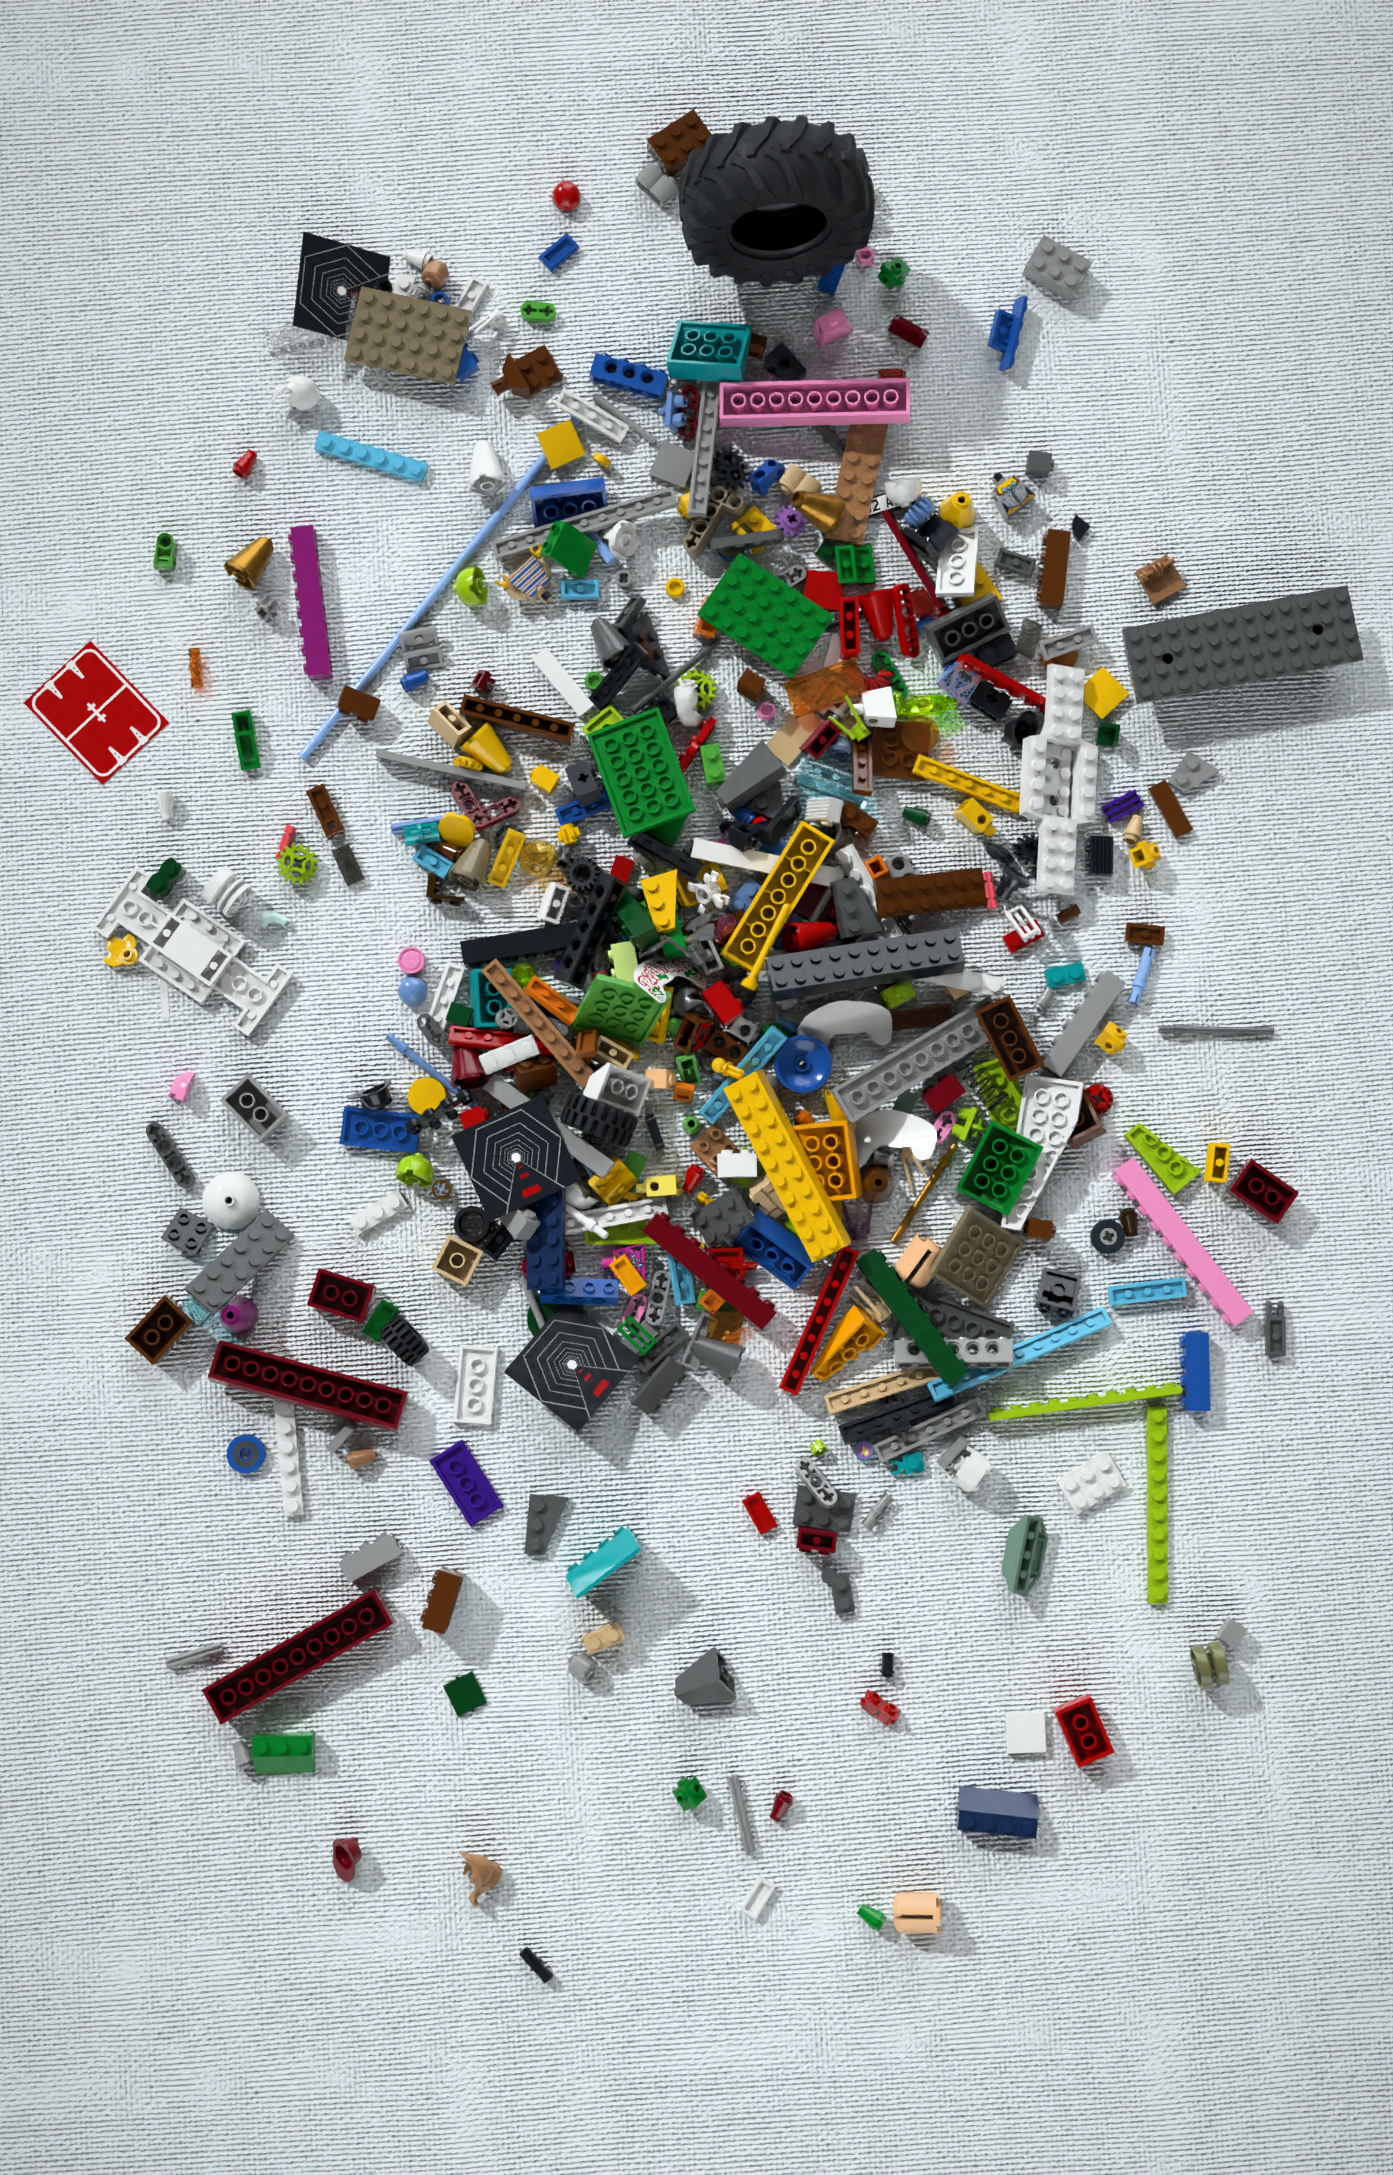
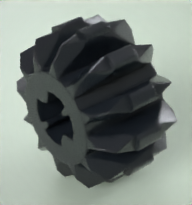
(726, 455)
(740, 470)
(1023, 851)

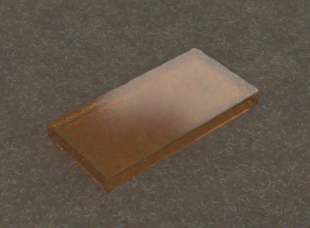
(825, 687)

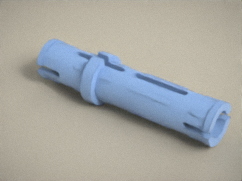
(1139, 983)

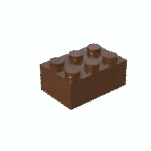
(676, 141)
(160, 1330)
(442, 1599)

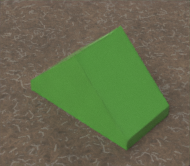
(688, 1069)

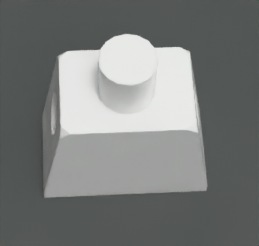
(877, 708)

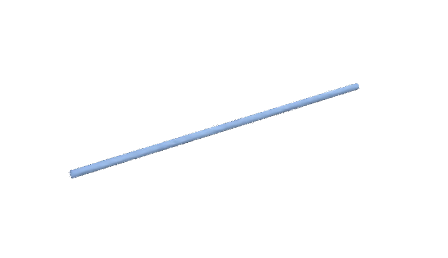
(432, 596)

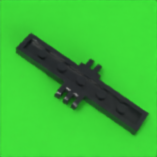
(894, 1417)

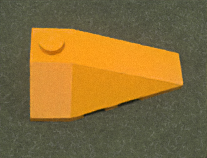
(851, 1336)

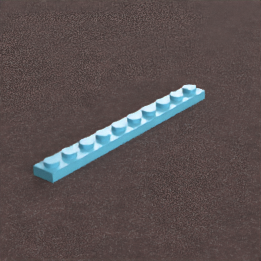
(1029, 1350)

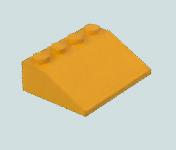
(833, 1155)

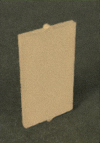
(791, 736)

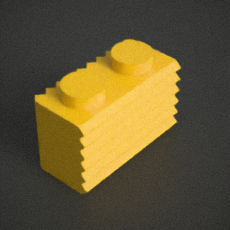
(1216, 1162)

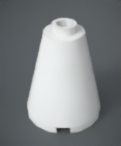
(485, 471)

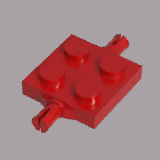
(734, 1258)

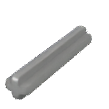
(194, 1655)

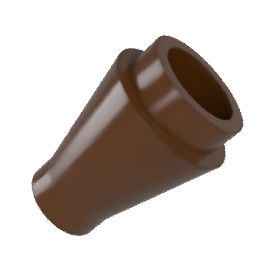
(450, 851)

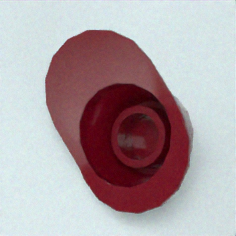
(345, 1857)

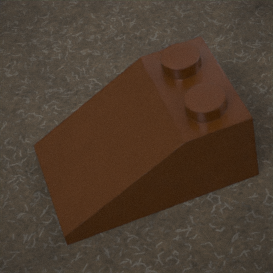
(1089, 1122)

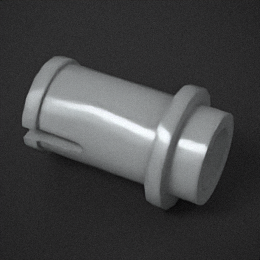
(1044, 999)

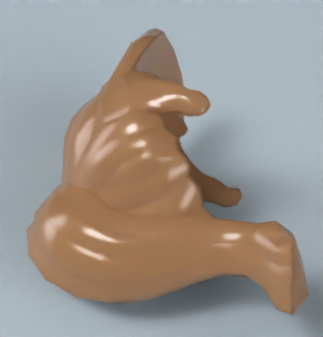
(483, 1872)

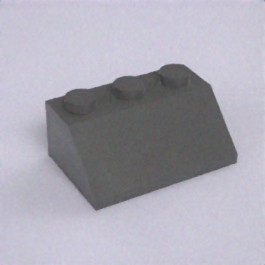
(659, 1386)

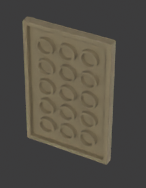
(408, 336)

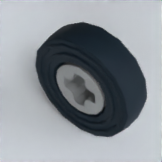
(1098, 1233)

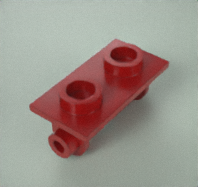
(887, 1713)

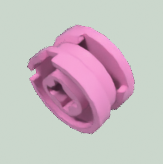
(411, 961)

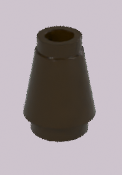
(1129, 1221)

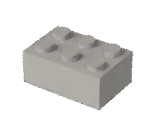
(1057, 268)
(255, 1108)

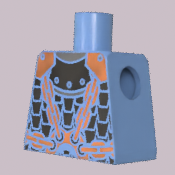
(958, 682)

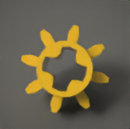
(568, 834)

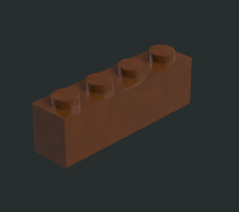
(1054, 569)

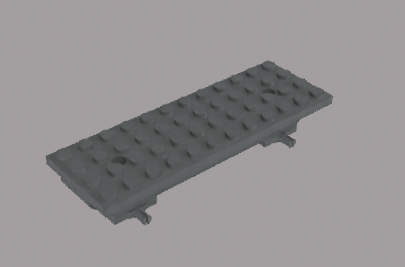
(1242, 644)

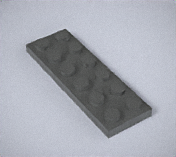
(239, 1262)

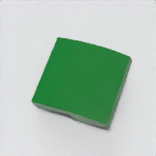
(855, 565)

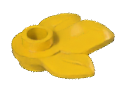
(120, 949)

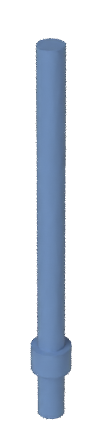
(403, 1047)

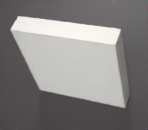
(1025, 1732)

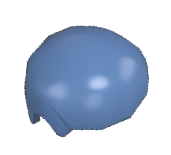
(412, 990)

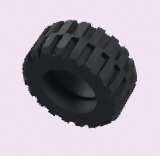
(598, 1119)

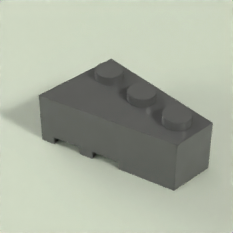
(852, 909)

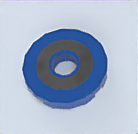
(257, 1449)

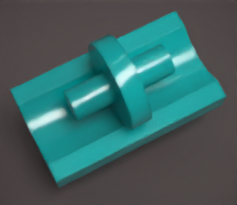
(421, 834)

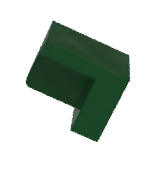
(1107, 735)
(459, 1015)

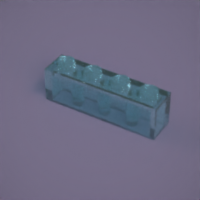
(827, 781)

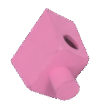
(832, 325)

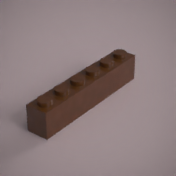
(517, 720)

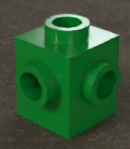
(893, 273)
(689, 1793)

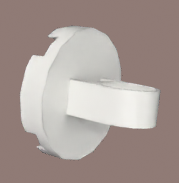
(622, 539)

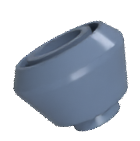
(840, 749)

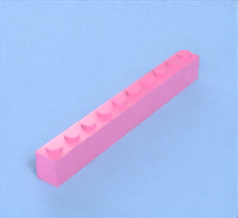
(1182, 1241)

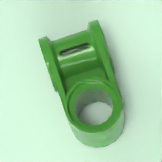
(165, 556)

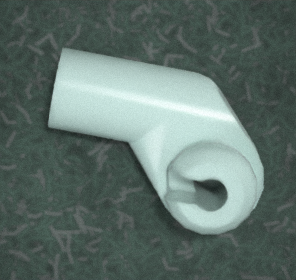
(272, 916)

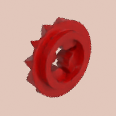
(1106, 1095)

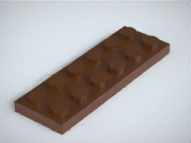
(929, 893)

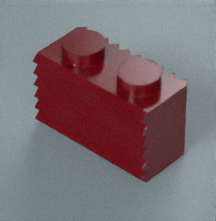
(820, 740)

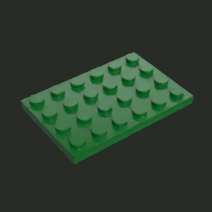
(765, 616)
(641, 772)

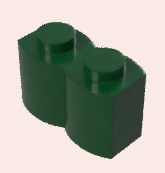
(163, 881)

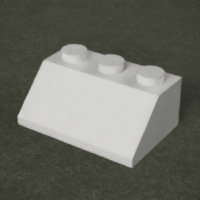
(618, 1088)

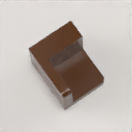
(757, 345)

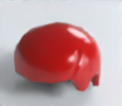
(566, 196)

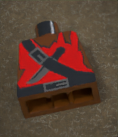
(693, 1032)

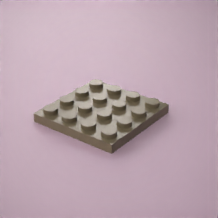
(976, 1257)

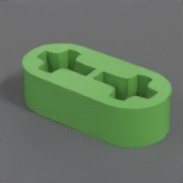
(538, 312)

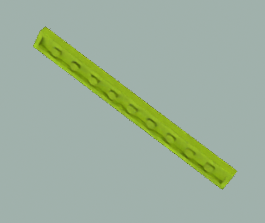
(1091, 1400)
(1157, 1504)

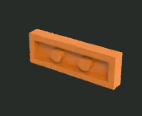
(551, 1000)

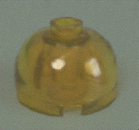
(538, 858)

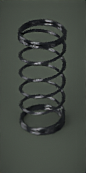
(959, 1064)

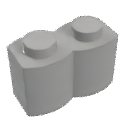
(657, 184)

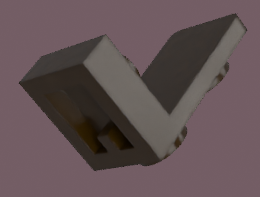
(434, 886)

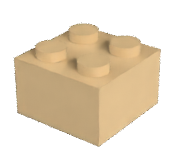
(458, 1260)

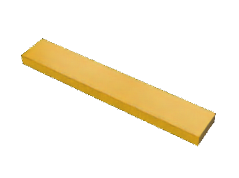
(967, 784)

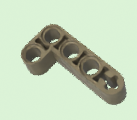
(695, 541)

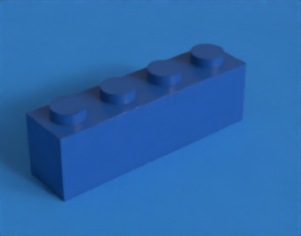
(1195, 1371)

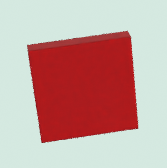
(823, 589)

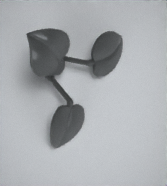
(696, 949)

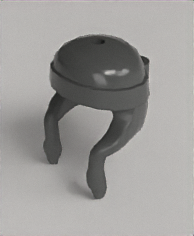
(686, 1000)

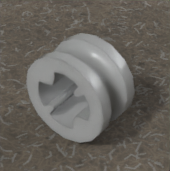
(617, 578)

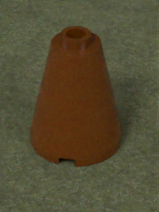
(871, 1192)

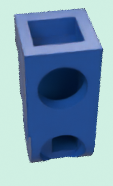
(765, 476)

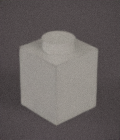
(1230, 1633)

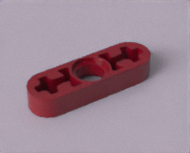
(695, 397)

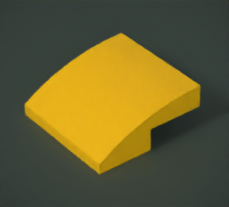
(615, 1183)

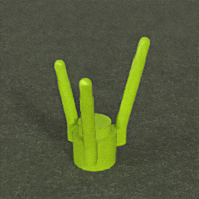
(860, 730)

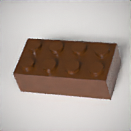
(1009, 1038)

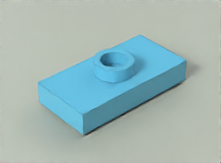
(579, 589)
(432, 861)

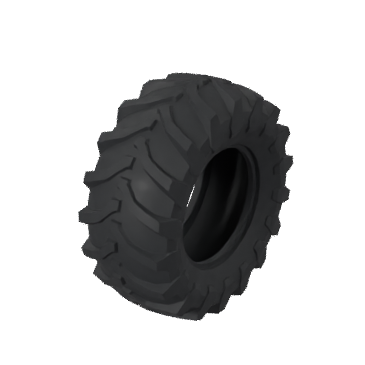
(776, 201)

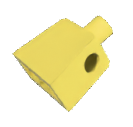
(668, 1186)

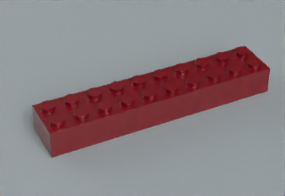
(308, 1386)
(298, 1655)

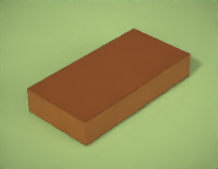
(587, 1043)

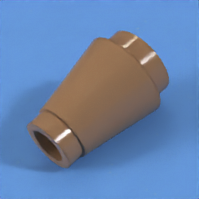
(360, 1458)

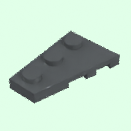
(542, 1519)

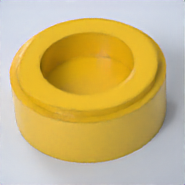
(601, 460)
(675, 587)

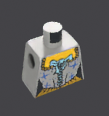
(1010, 495)

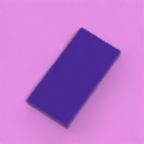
(466, 1483)

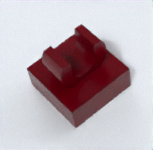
(481, 680)

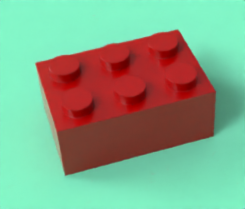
(1083, 1730)

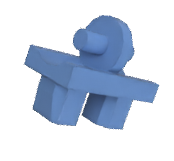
(671, 411)

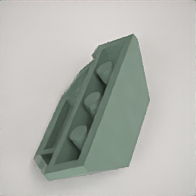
(1024, 1554)

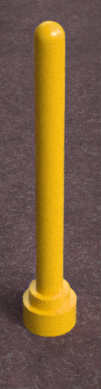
(750, 981)

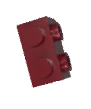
(942, 1094)
(816, 1539)

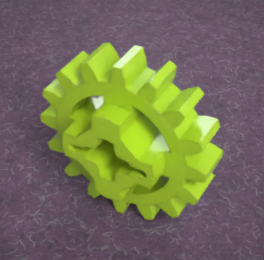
(704, 680)
(302, 872)

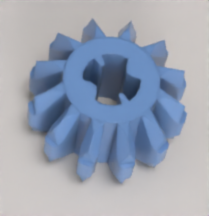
(919, 512)

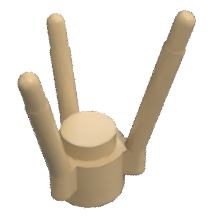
(908, 1154)
(877, 1312)

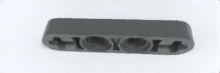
(747, 541)
(171, 1154)

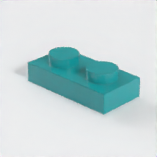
(1064, 975)

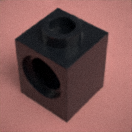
(742, 836)

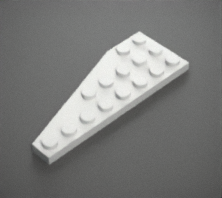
(1047, 1117)

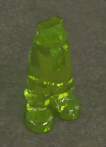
(922, 705)

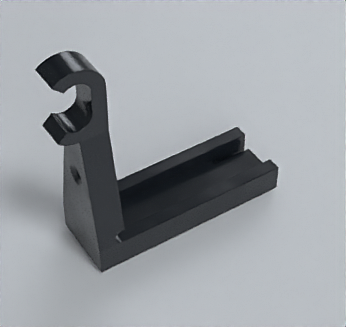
(777, 826)

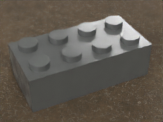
(966, 628)

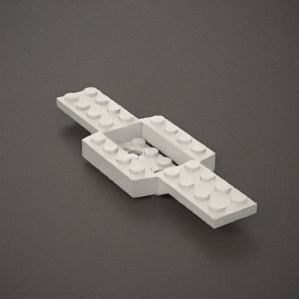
(1040, 780)

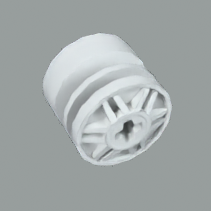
(224, 889)

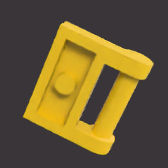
(755, 522)

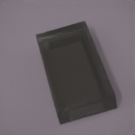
(1028, 638)

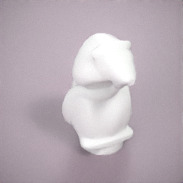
(685, 701)

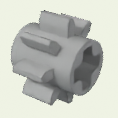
(266, 608)

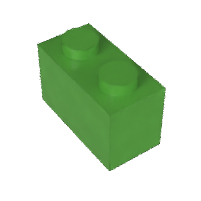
(712, 765)

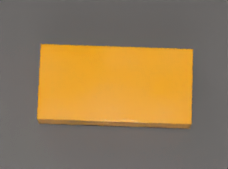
(627, 1275)

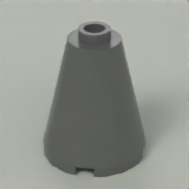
(608, 642)
(718, 1356)

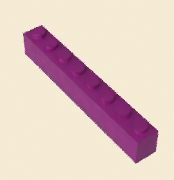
(311, 602)

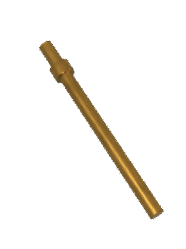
(944, 1161)

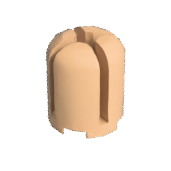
(912, 1256)
(917, 1912)

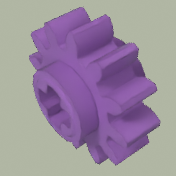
(782, 520)

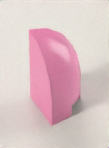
(181, 1086)

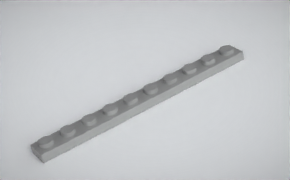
(588, 522)

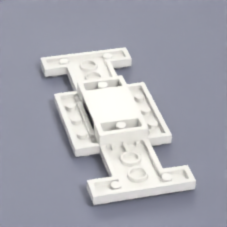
(192, 951)

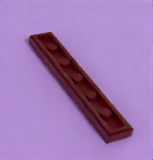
(913, 558)

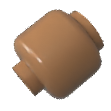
(435, 274)

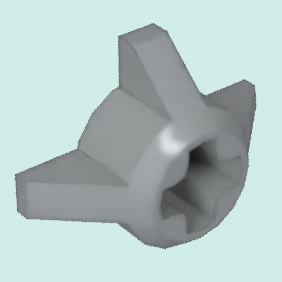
(642, 859)

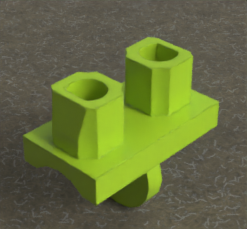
(964, 1132)

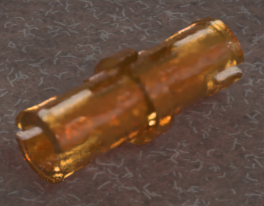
(195, 668)

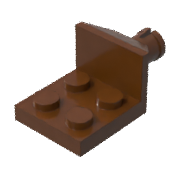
(528, 374)

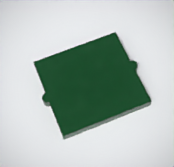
(465, 1693)

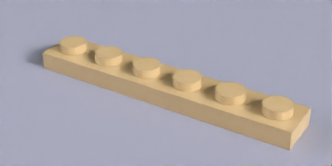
(878, 1389)

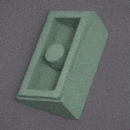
(905, 1102)

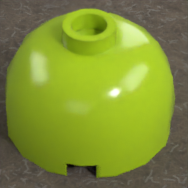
(470, 586)
(415, 1170)

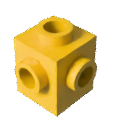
(1145, 854)
(1111, 1038)

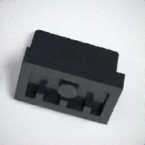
(932, 536)

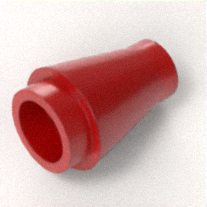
(244, 465)
(693, 1177)

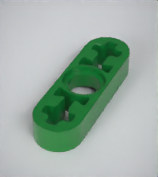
(887, 661)

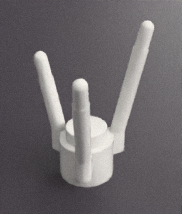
(494, 320)

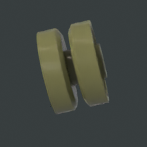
(1209, 1665)

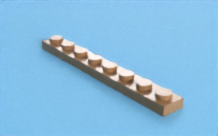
(537, 1022)

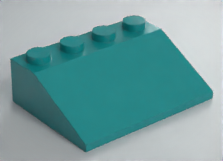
(709, 351)
(603, 1561)

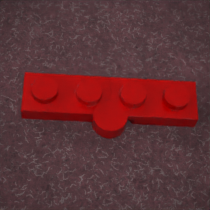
(695, 743)

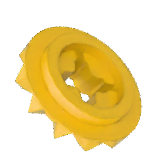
(468, 763)

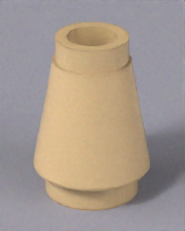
(1133, 831)

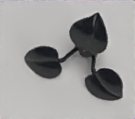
(1011, 878)

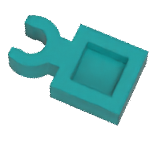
(910, 1463)

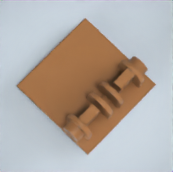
(1160, 579)
(711, 1144)

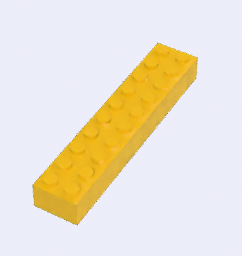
(787, 1165)

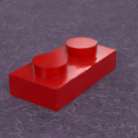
(1014, 942)

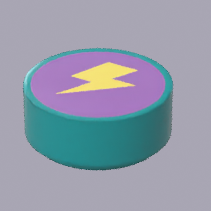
(863, 1450)

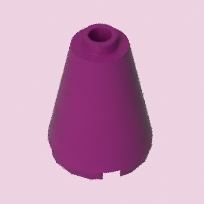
(244, 1315)

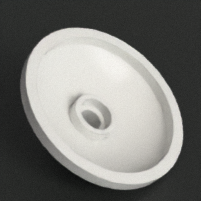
(244, 1205)

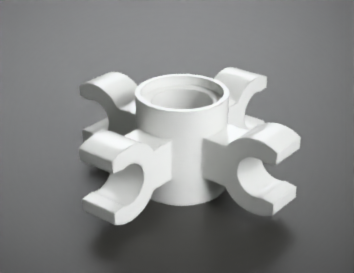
(708, 893)

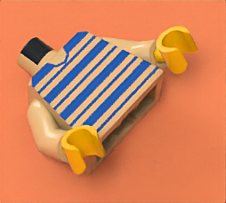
(530, 579)

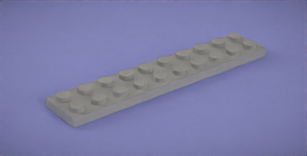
(911, 1063)

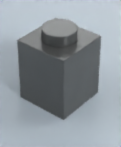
(1039, 463)

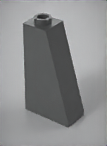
(750, 778)

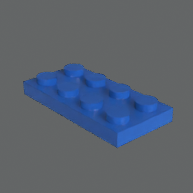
(377, 1130)

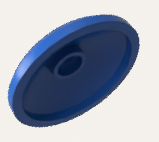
(816, 1060)

